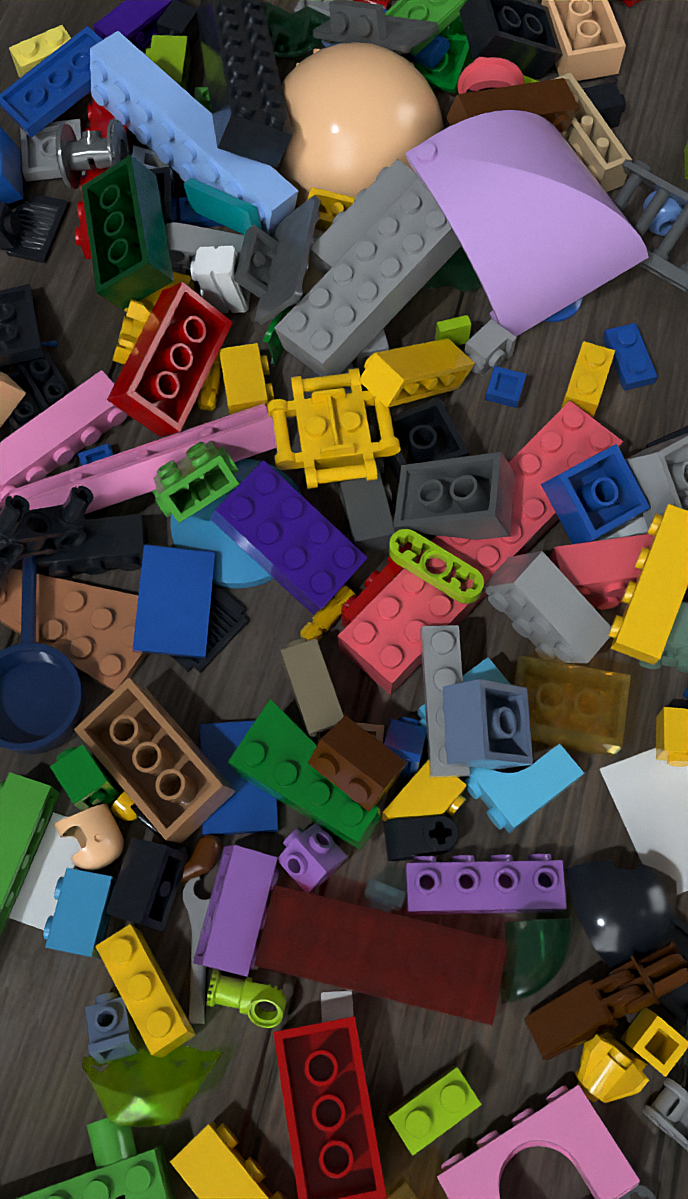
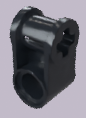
(411, 838)

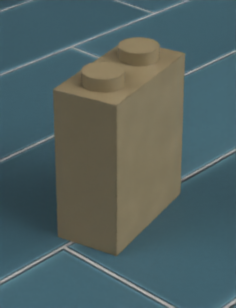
(311, 687)

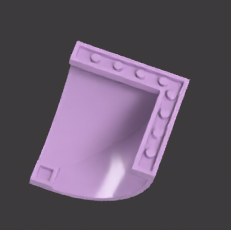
(525, 214)

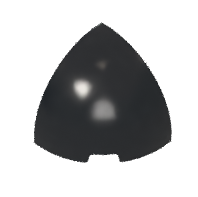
(622, 908)

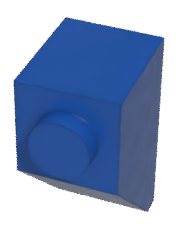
(407, 741)

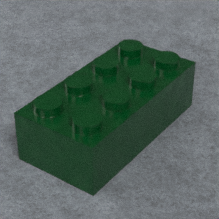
(126, 233)

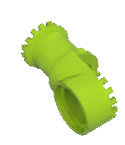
(245, 996)

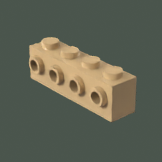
(594, 140)

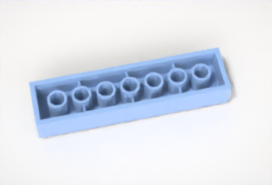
(181, 129)

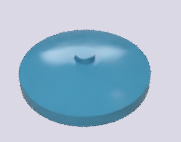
(232, 564)

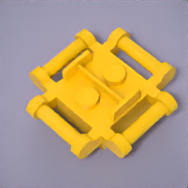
(332, 430)

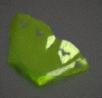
(152, 1089)

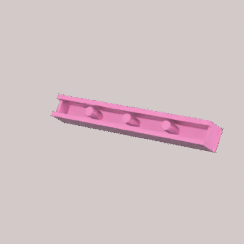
(133, 470)

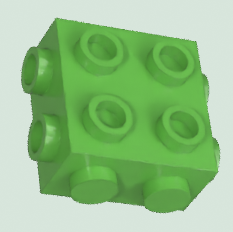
(194, 480)

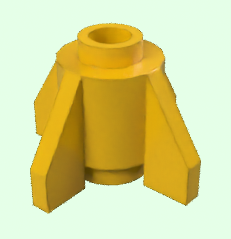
(130, 330)
(609, 1070)

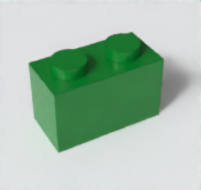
(84, 778)

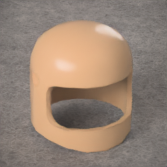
(97, 835)

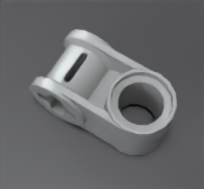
(671, 1112)

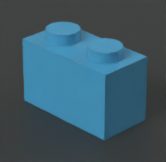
(79, 913)

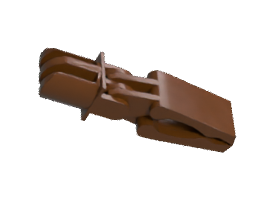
(596, 1006)

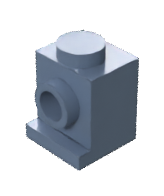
(119, 1037)

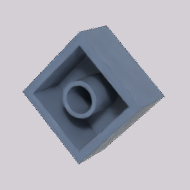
(487, 725)

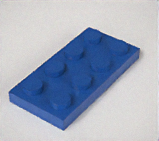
(51, 85)

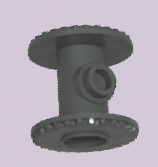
(89, 151)

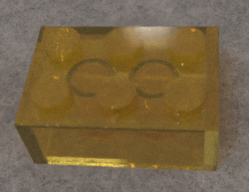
(574, 705)

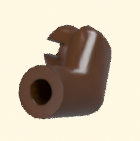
(203, 858)

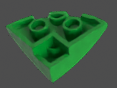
(455, 60)

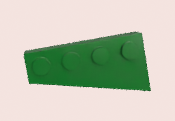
(276, 760)

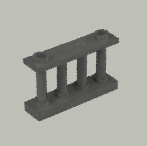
(658, 258)

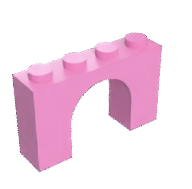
(564, 1125)

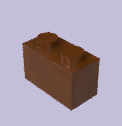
(356, 763)

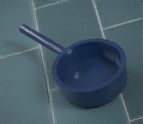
(38, 684)

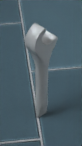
(197, 911)

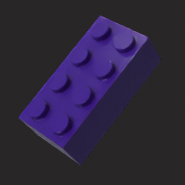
(288, 537)

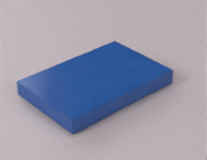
(174, 602)
(249, 807)

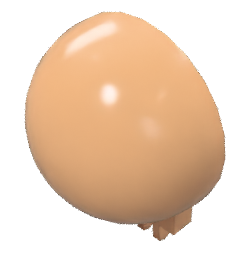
(353, 116)

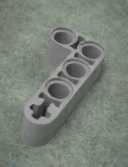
(186, 239)

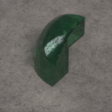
(293, 33)
(534, 955)

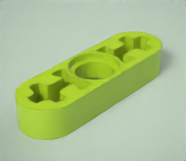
(463, 570)

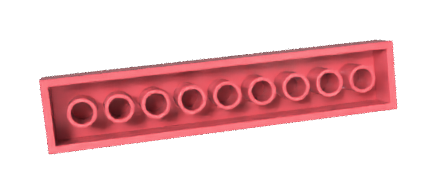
(387, 632)

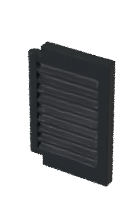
(39, 227)
(223, 626)

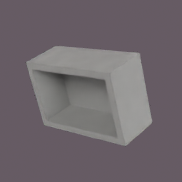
(547, 609)

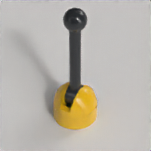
(127, 810)

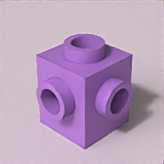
(310, 857)

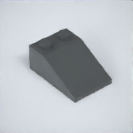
(457, 497)

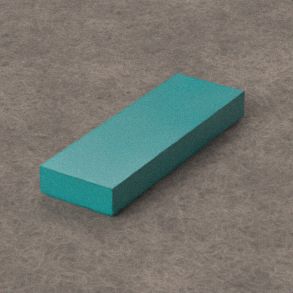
(221, 206)

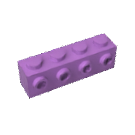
(484, 886)

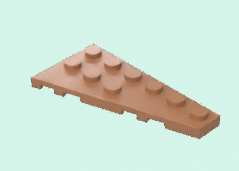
(82, 622)

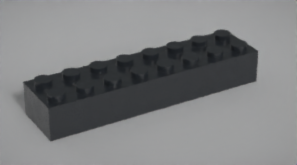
(243, 80)

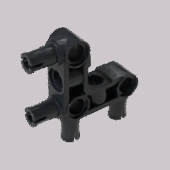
(42, 529)

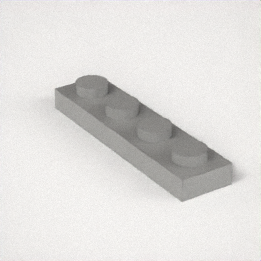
(440, 668)

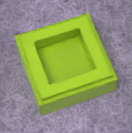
(455, 329)

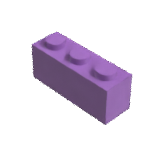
(236, 910)

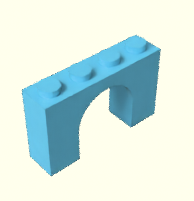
(520, 794)

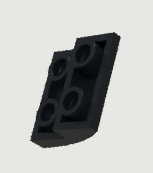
(42, 387)

